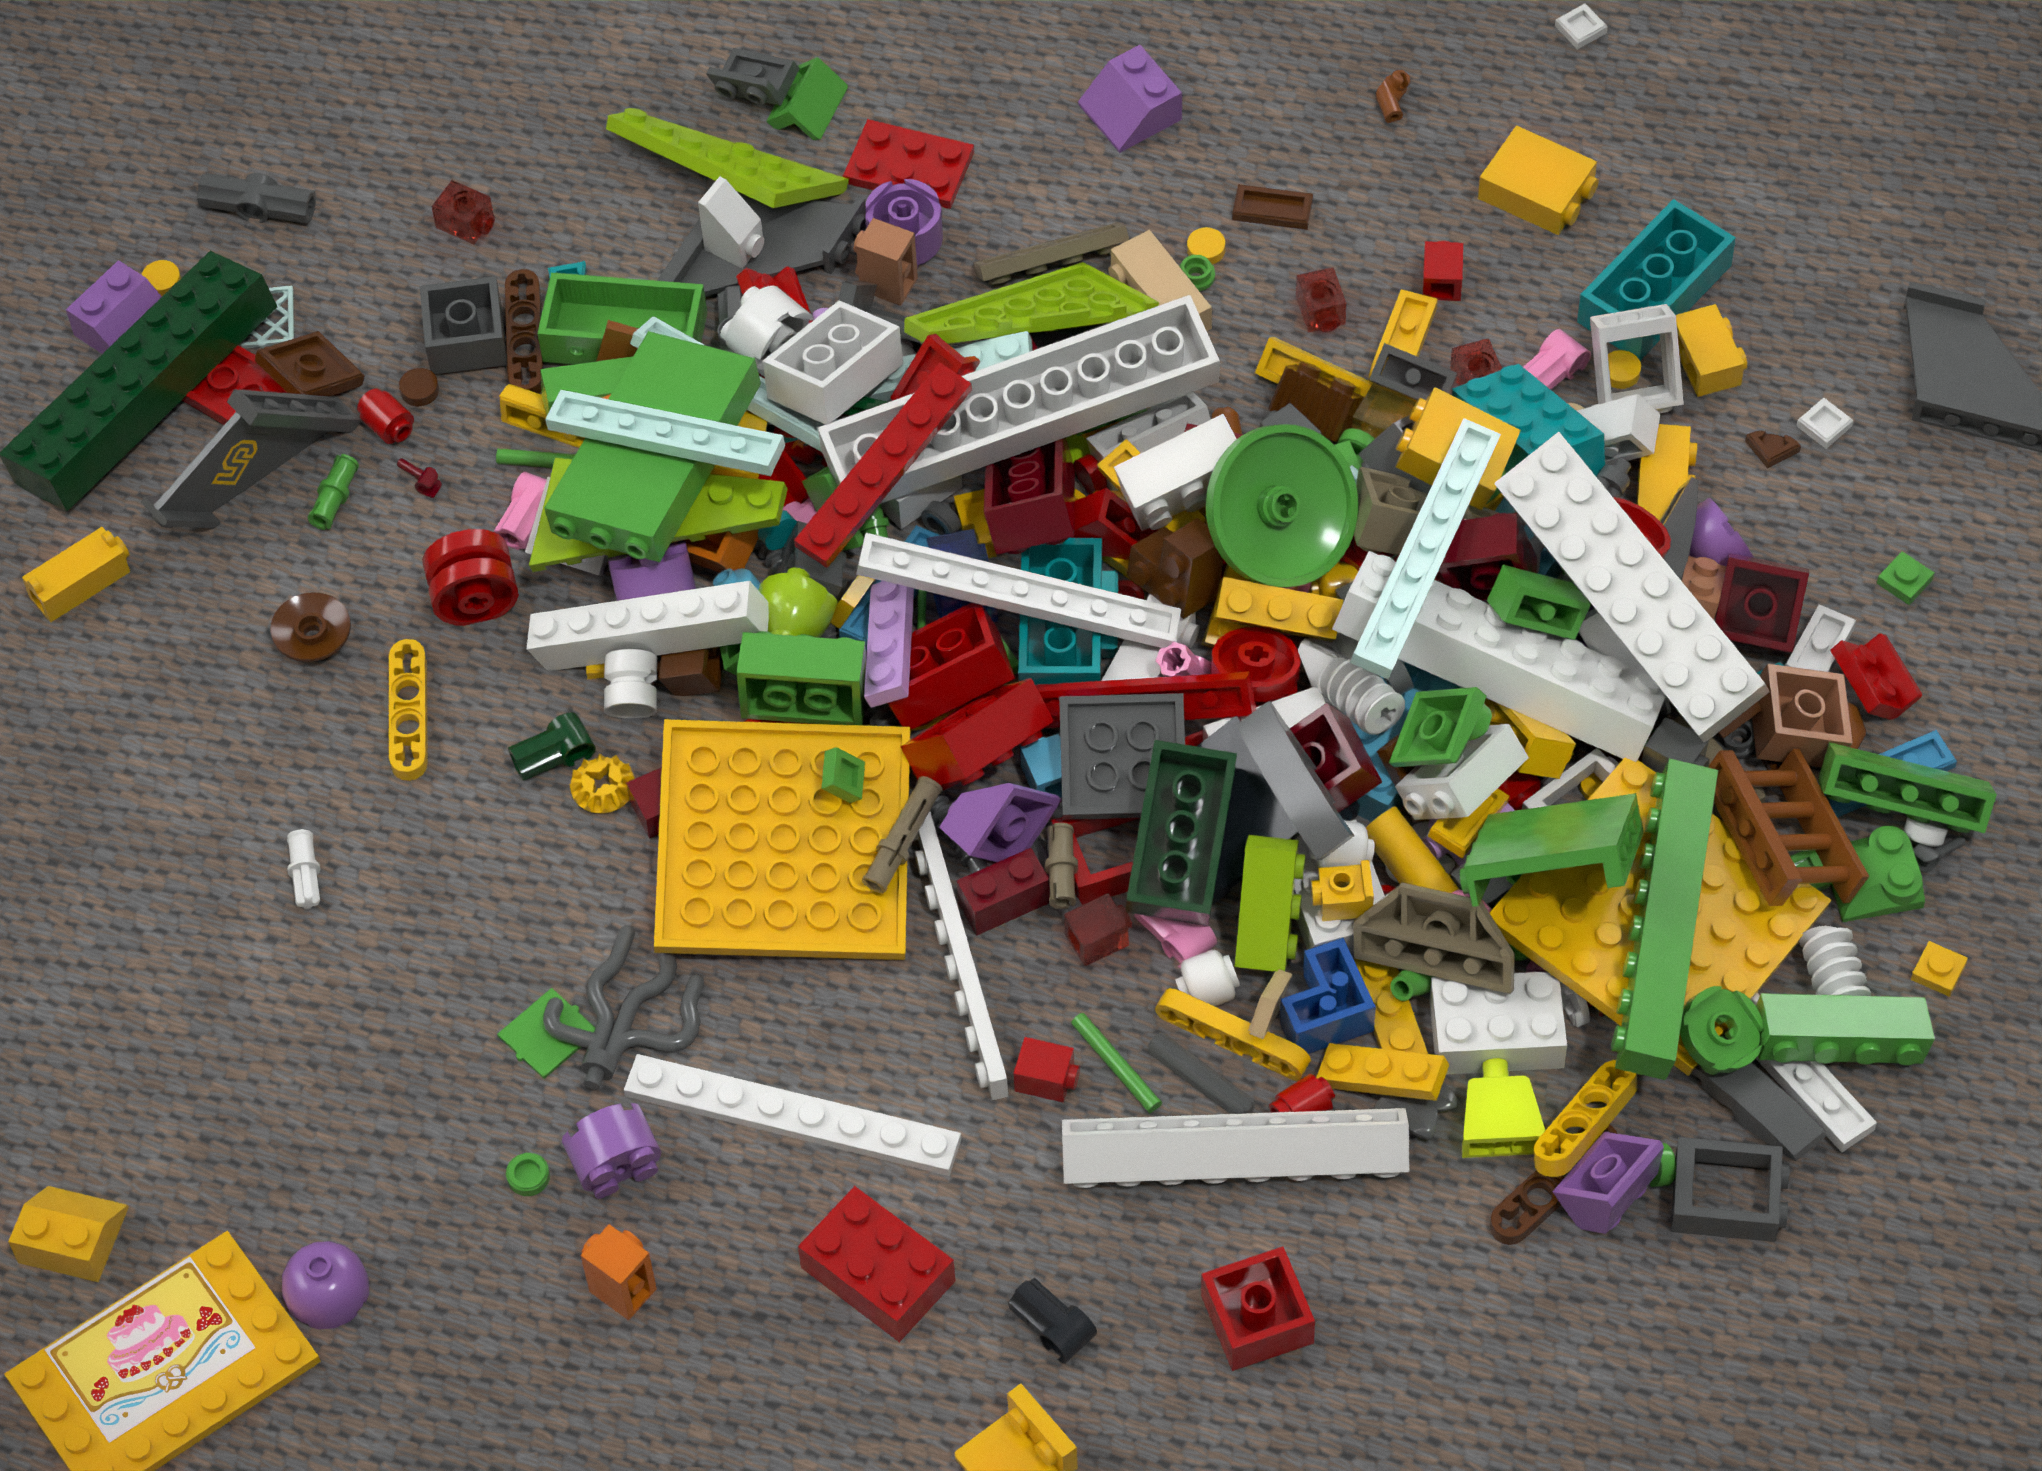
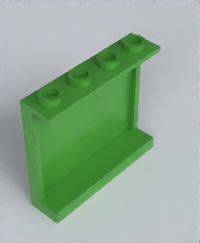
(1555, 838)

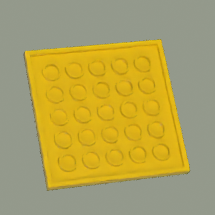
(766, 856)
(1581, 927)

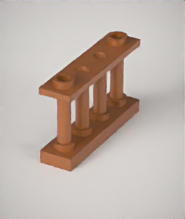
(1766, 850)

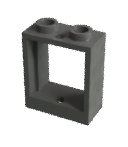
(1726, 1222)

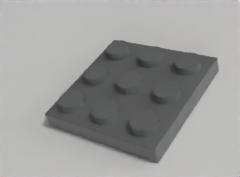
(1110, 749)

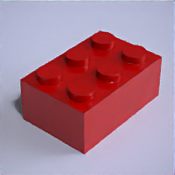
(952, 664)
(979, 734)
(877, 1263)

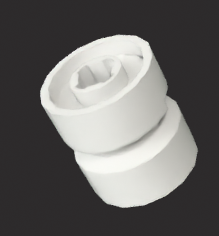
(631, 680)

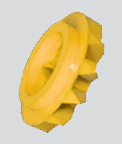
(608, 797)

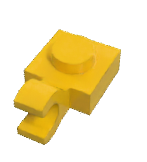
(971, 515)

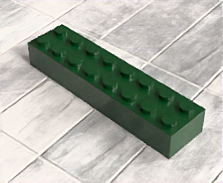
(138, 380)

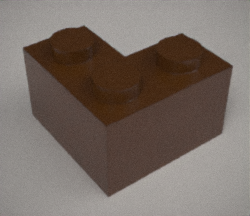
(1178, 566)

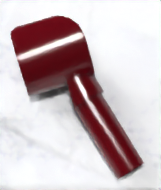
(427, 479)

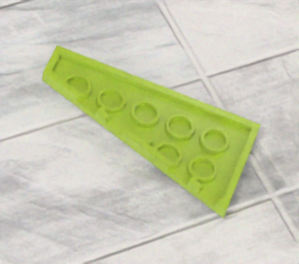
(748, 170)
(1043, 303)
(721, 506)

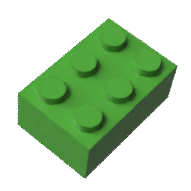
(801, 678)

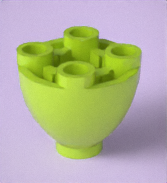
(797, 604)

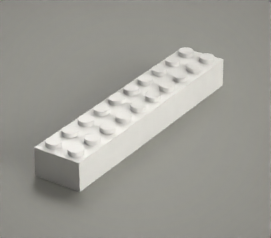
(1045, 395)

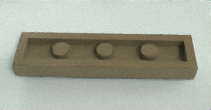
(1035, 257)

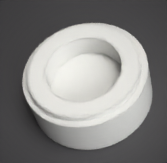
(1926, 833)

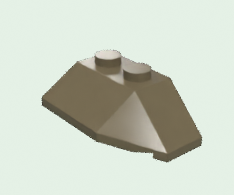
(1435, 937)

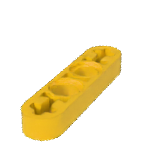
(405, 710)
(1232, 1033)
(1577, 1114)

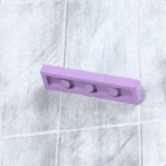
(888, 643)

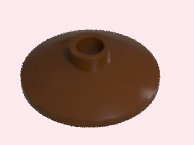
(310, 613)

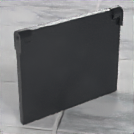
(1251, 808)

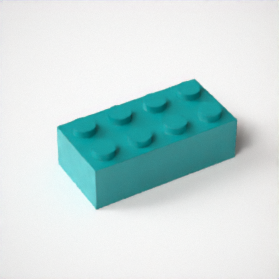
(1665, 264)
(1536, 411)
(1054, 650)

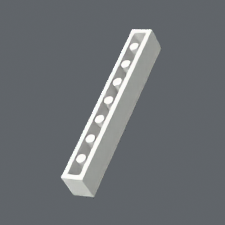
(1235, 1147)

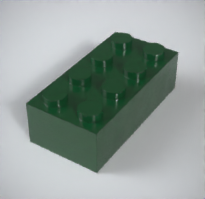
(1181, 832)

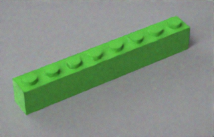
(1666, 919)

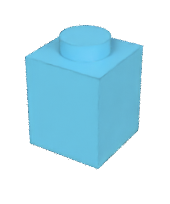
(1043, 764)

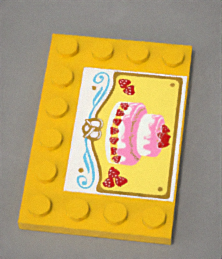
(164, 1364)

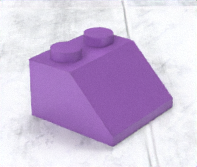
(1132, 99)
(111, 306)
(998, 820)
(1609, 1180)

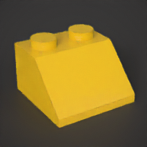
(67, 1232)

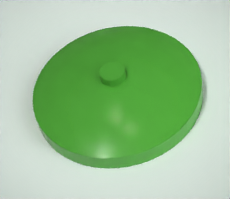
(1282, 505)

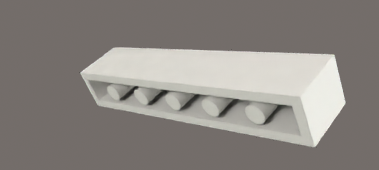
(648, 623)

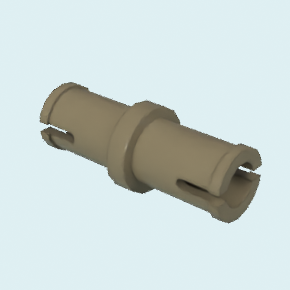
(1061, 866)

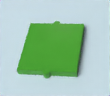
(532, 1042)

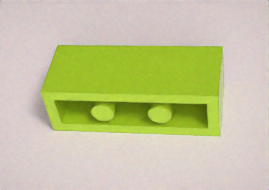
(1269, 903)

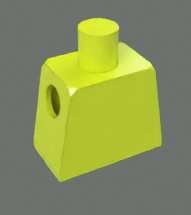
(1500, 1114)

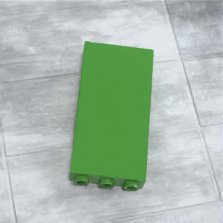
(637, 496)

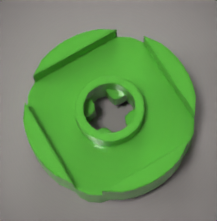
(1703, 1042)

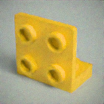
(1020, 1441)

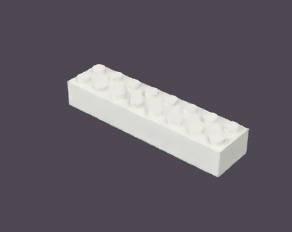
(1632, 587)
(1515, 665)

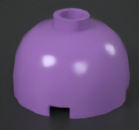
(1714, 535)
(324, 1285)

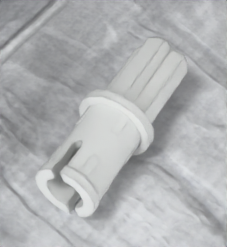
(303, 868)

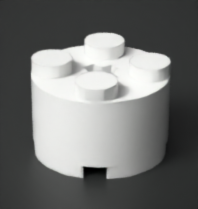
(764, 323)

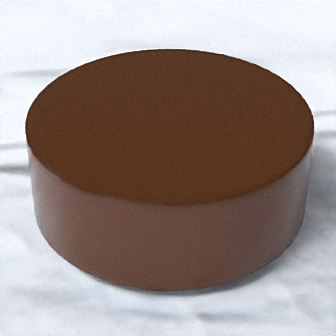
(419, 387)

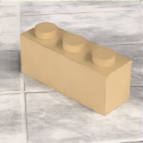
(1152, 271)

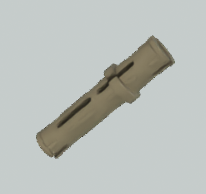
(894, 849)

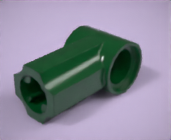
(562, 742)

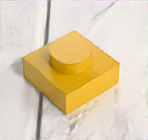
(1939, 968)

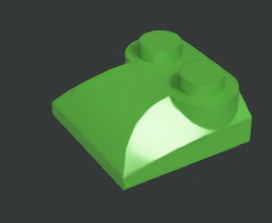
(1441, 726)
(1893, 876)

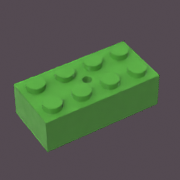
(581, 305)

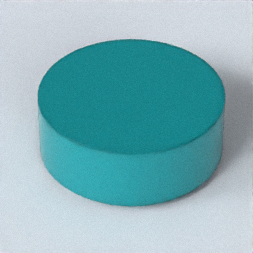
(776, 536)

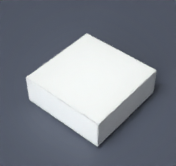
(1581, 26)
(1824, 423)

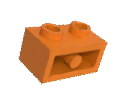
(618, 1270)

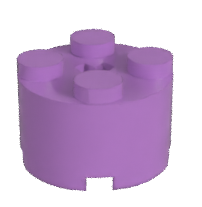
(910, 207)
(646, 577)
(612, 1148)

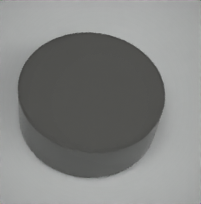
(940, 518)

